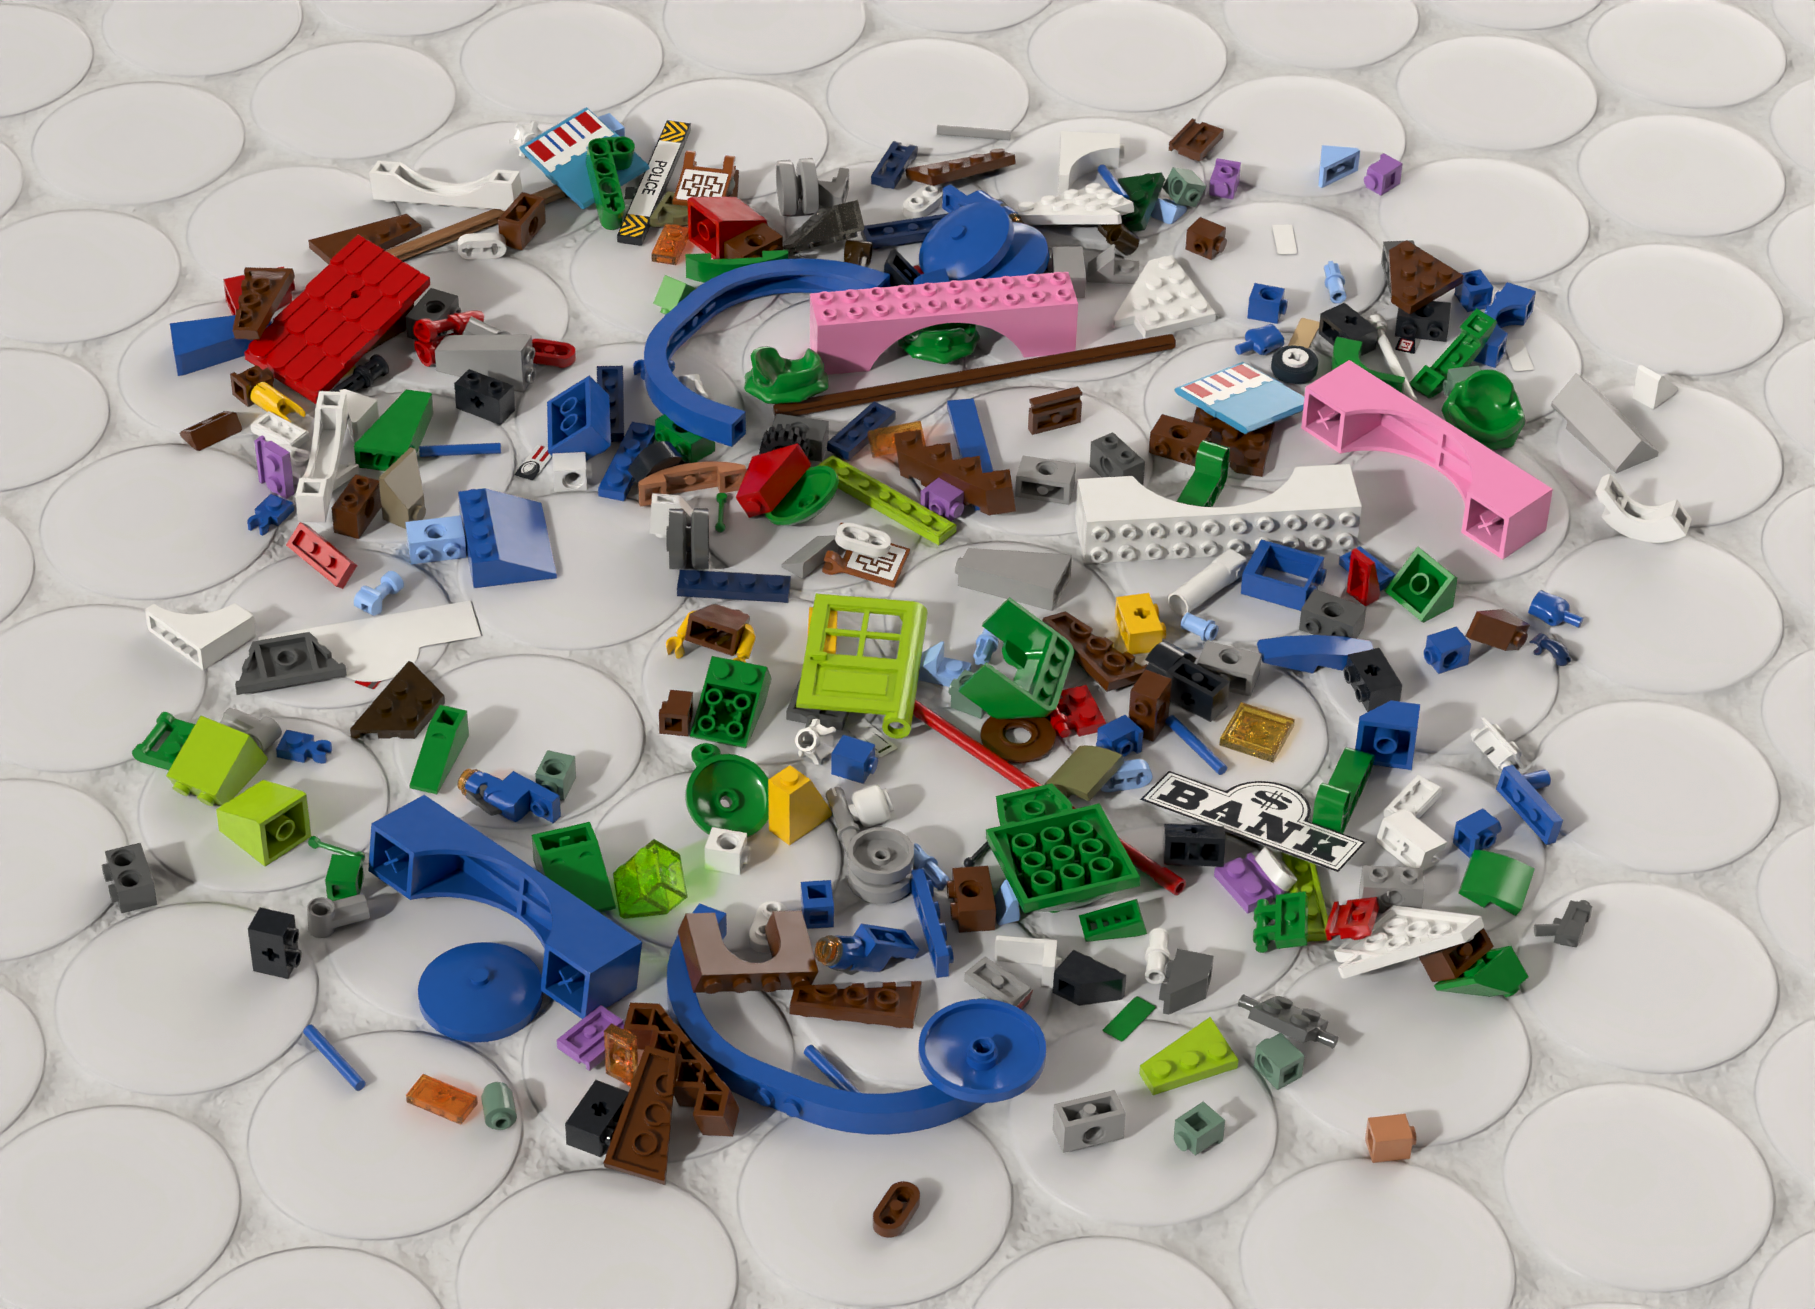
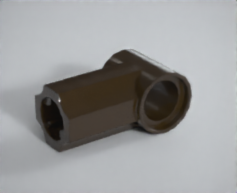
(1121, 236)
(858, 252)

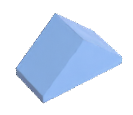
(1337, 163)

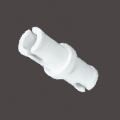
(1157, 956)

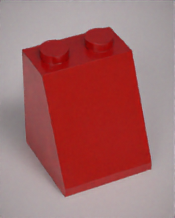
(718, 220)

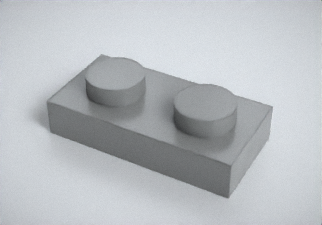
(996, 982)

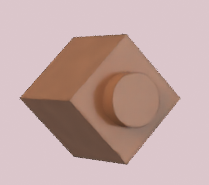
(1389, 1138)

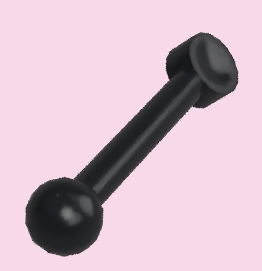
(970, 861)

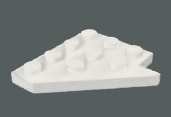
(1083, 206)
(1163, 301)
(1403, 935)

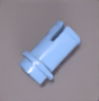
(1205, 629)

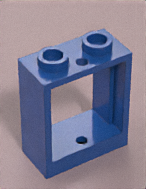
(1285, 560)

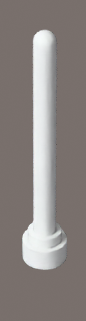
(1379, 322)

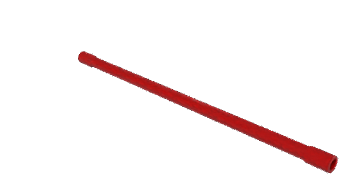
(1159, 873)

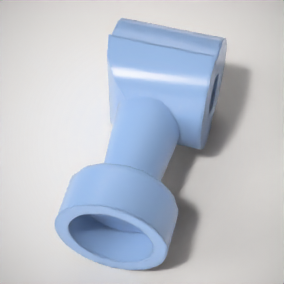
(371, 599)

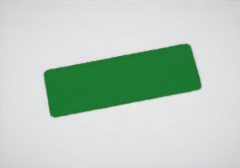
(1129, 1018)

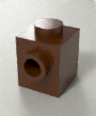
(1206, 238)

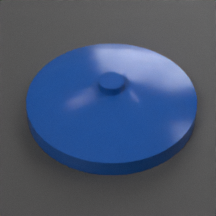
(968, 241)
(1025, 256)
(480, 992)
(982, 1050)

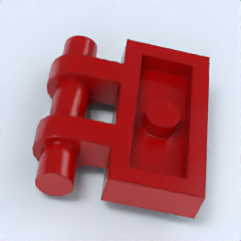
(1081, 711)

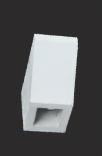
(660, 512)

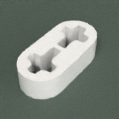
(481, 246)
(1275, 869)

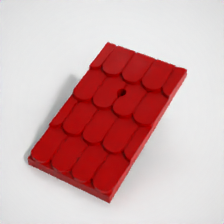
(338, 318)

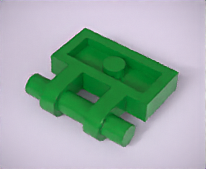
(1290, 921)

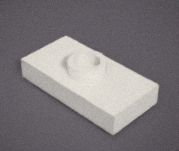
(279, 430)
(1416, 797)

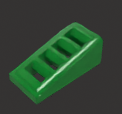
(1124, 929)

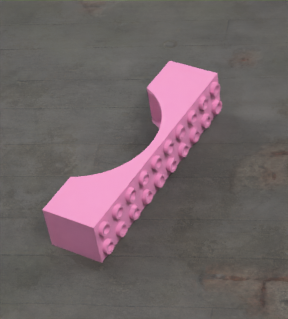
(858, 325)
(1362, 413)

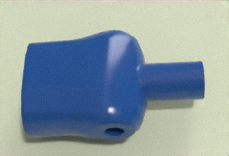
(1261, 340)
(1553, 610)

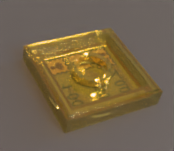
(1257, 732)

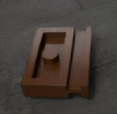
(1196, 140)
(1055, 410)

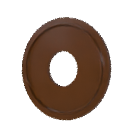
(1039, 745)

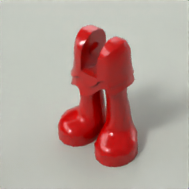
(427, 331)

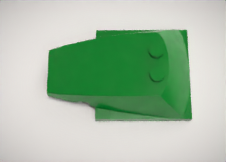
(1058, 853)

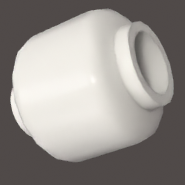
(871, 806)

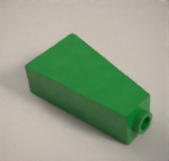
(395, 431)

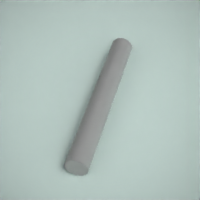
(973, 132)

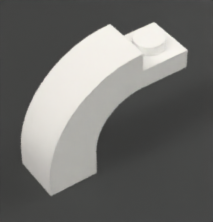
(1640, 521)

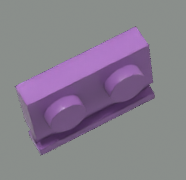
(274, 467)
(1247, 882)
(586, 1038)

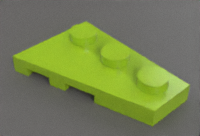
(1189, 1059)

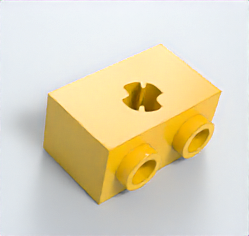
(1139, 623)

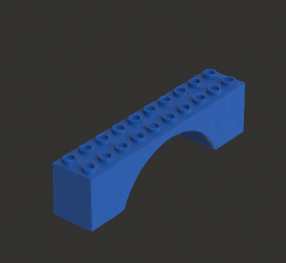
(436, 854)

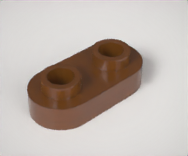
(891, 1214)

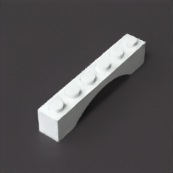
(399, 183)
(317, 483)

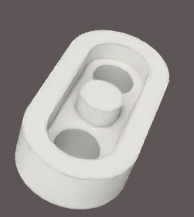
(922, 202)
(862, 540)
(757, 934)

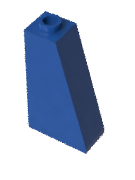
(205, 343)

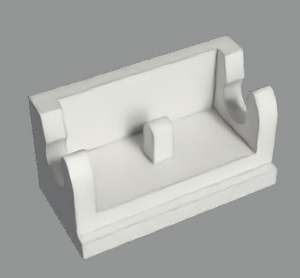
(1410, 840)

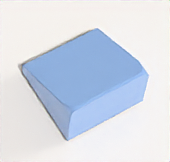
(1167, 210)
(1006, 905)

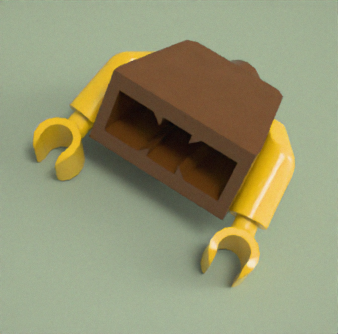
(716, 629)

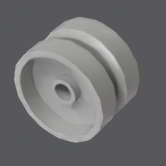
(797, 186)
(880, 865)

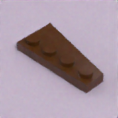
(960, 168)
(382, 233)
(259, 300)
(1096, 654)
(855, 1003)
(644, 1125)

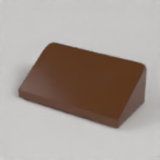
(212, 430)

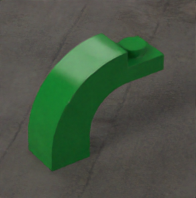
(1349, 349)

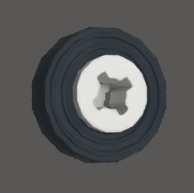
(1294, 364)

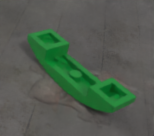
(703, 268)
(1461, 353)

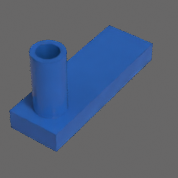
(1522, 795)

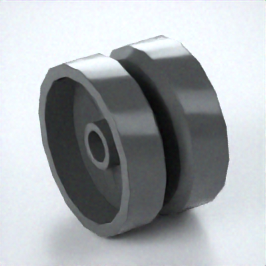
(686, 538)

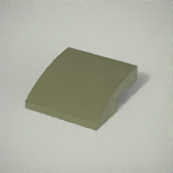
(1086, 771)

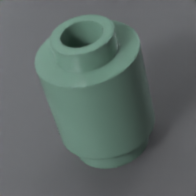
(498, 1106)

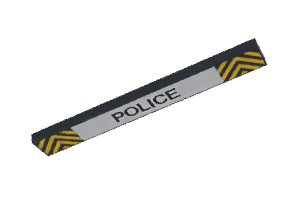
(654, 182)

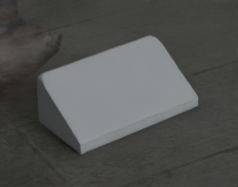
(810, 556)

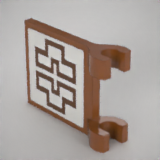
(703, 181)
(881, 570)

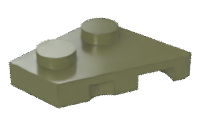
(669, 213)

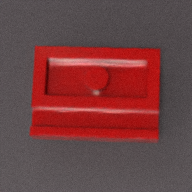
(1352, 920)

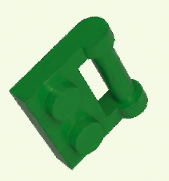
(170, 748)

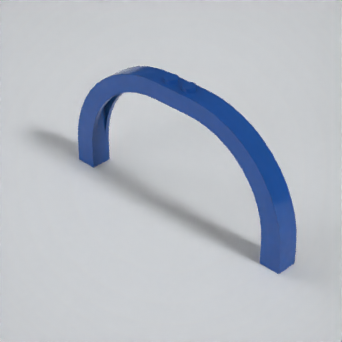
(694, 411)
(791, 1093)

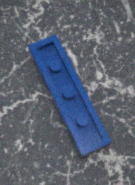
(617, 478)
(929, 916)

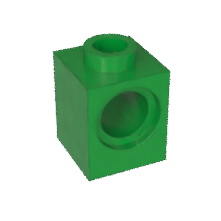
(344, 876)

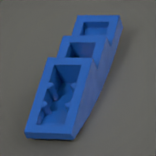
(1309, 651)

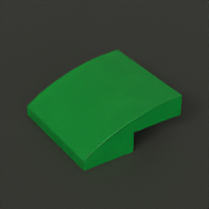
(1496, 880)

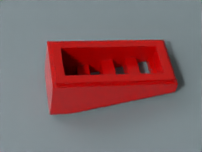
(1362, 578)

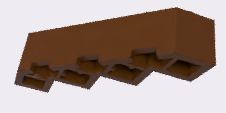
(985, 490)
(695, 1079)

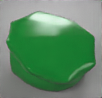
(941, 342)
(785, 380)
(1486, 409)

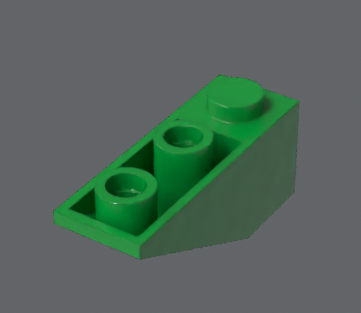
(440, 748)

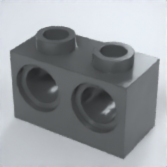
(130, 878)

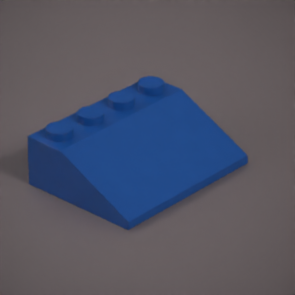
(505, 538)

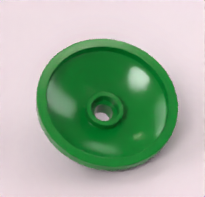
(806, 497)
(729, 779)

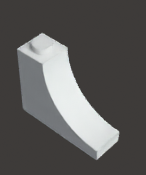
(1085, 153)
(203, 636)

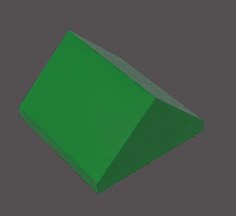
(1423, 586)

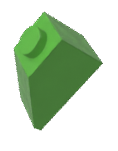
(671, 293)

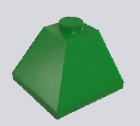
(1492, 975)

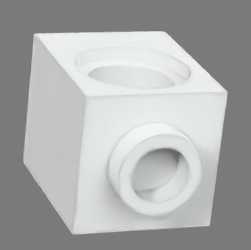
(570, 471)
(726, 851)

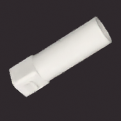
(1208, 582)

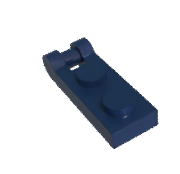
(893, 165)

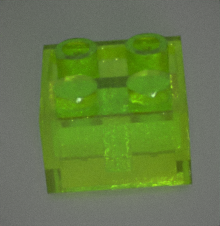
(650, 882)

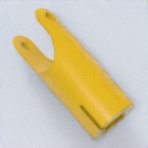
(274, 401)

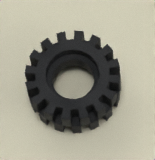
(784, 437)

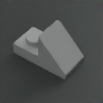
(836, 191)
(1107, 270)

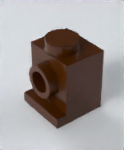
(243, 383)
(676, 713)

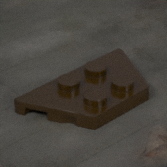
(401, 707)

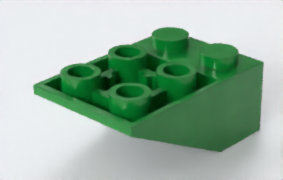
(731, 702)
(575, 863)

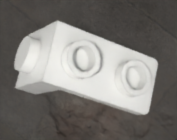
(1031, 952)

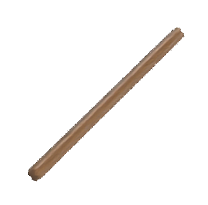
(466, 226)

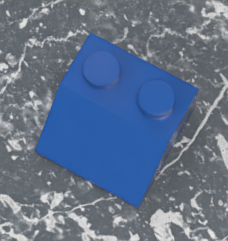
(1389, 734)

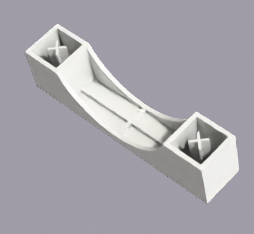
(1128, 522)

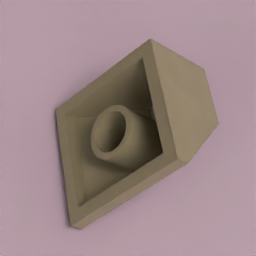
(402, 491)

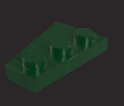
(1143, 192)

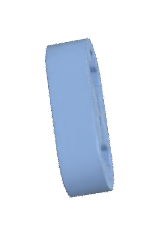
(1130, 775)

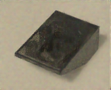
(835, 221)

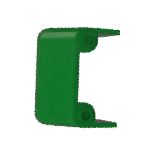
(1040, 661)

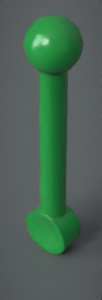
(721, 499)
(315, 842)

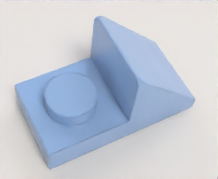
(939, 669)

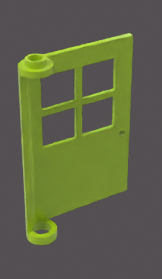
(860, 681)

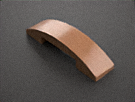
(692, 477)

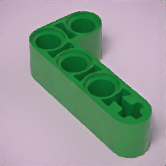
(602, 161)
(1208, 477)
(1340, 796)

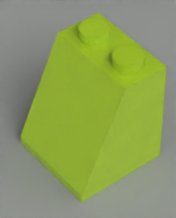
(215, 762)
(266, 820)

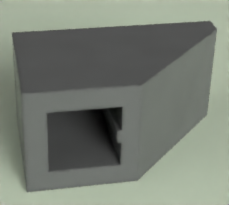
(1187, 981)

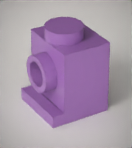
(1383, 174)
(1225, 178)
(943, 499)

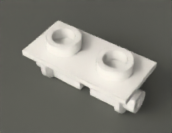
(1492, 738)

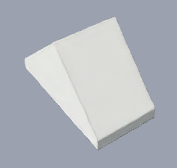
(1652, 388)
(361, 413)

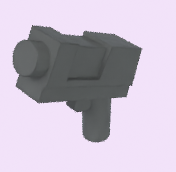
(1569, 928)

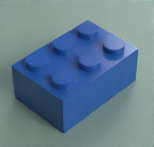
(579, 420)

